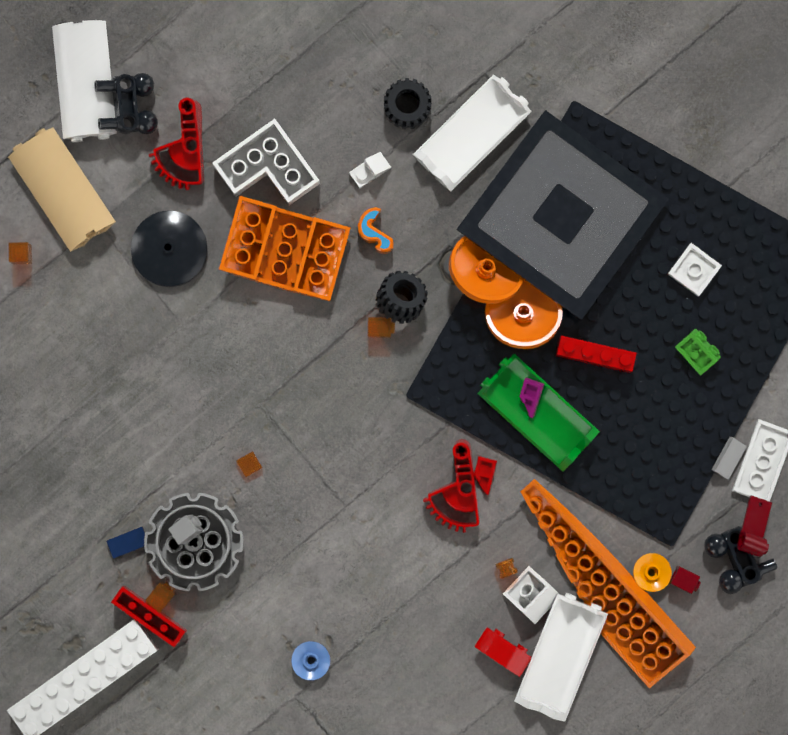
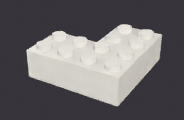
(271, 155)

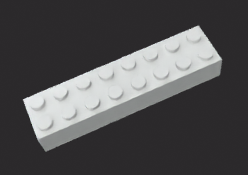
(83, 679)

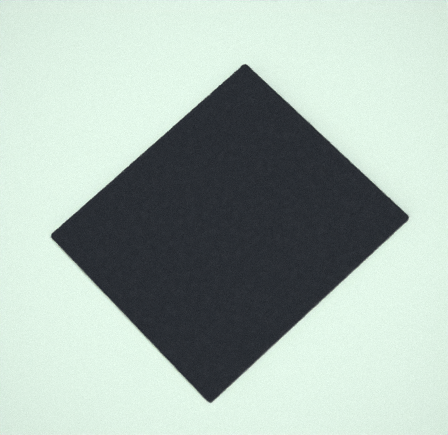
(662, 419)

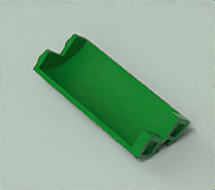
(556, 427)

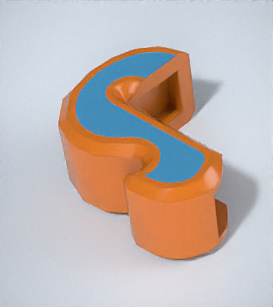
(373, 235)

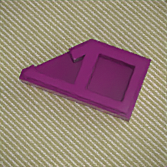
(531, 394)

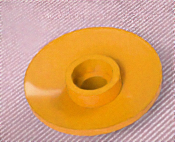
(661, 568)

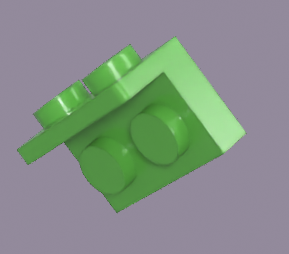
(698, 351)

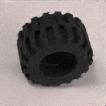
(407, 87)
(393, 306)

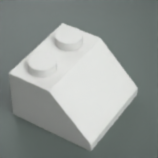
(531, 594)

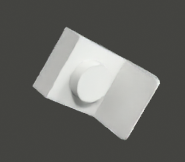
(369, 170)

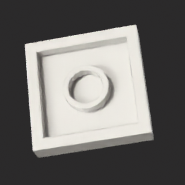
(694, 269)

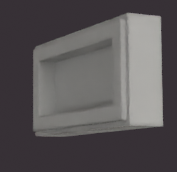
(729, 458)

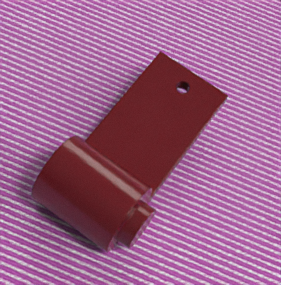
(754, 527)

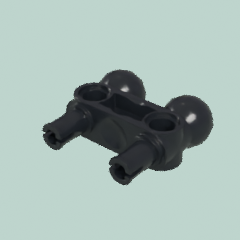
(126, 104)
(733, 580)

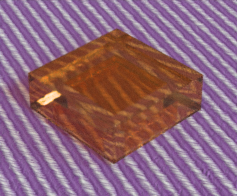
(249, 464)

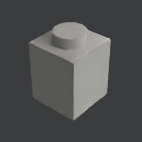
(186, 529)

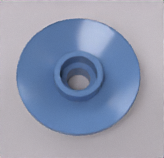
(301, 665)

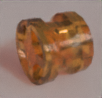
(506, 568)

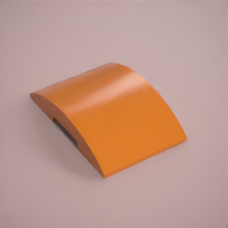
(284, 249)

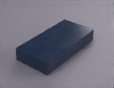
(126, 542)

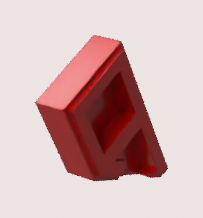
(484, 473)

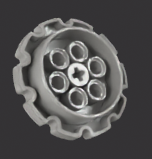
(168, 561)

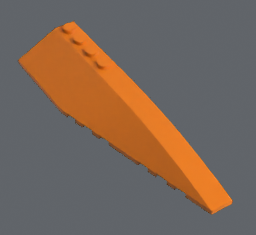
(634, 621)

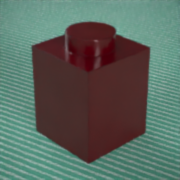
(685, 580)

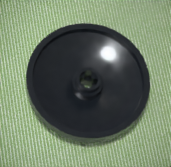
(173, 266)

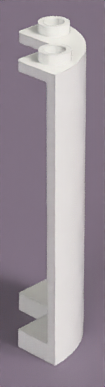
(80, 61)
(472, 132)
(561, 657)

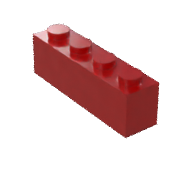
(596, 354)
(148, 616)

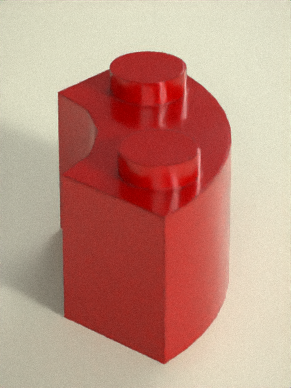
(503, 652)

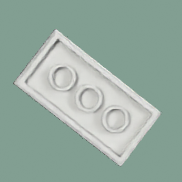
(762, 461)

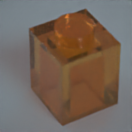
(20, 253)
(380, 327)
(161, 596)

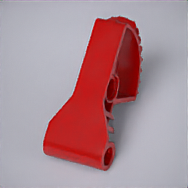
(178, 150)
(453, 492)

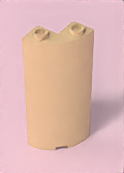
(61, 188)

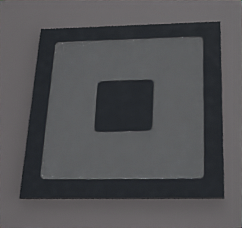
(562, 214)

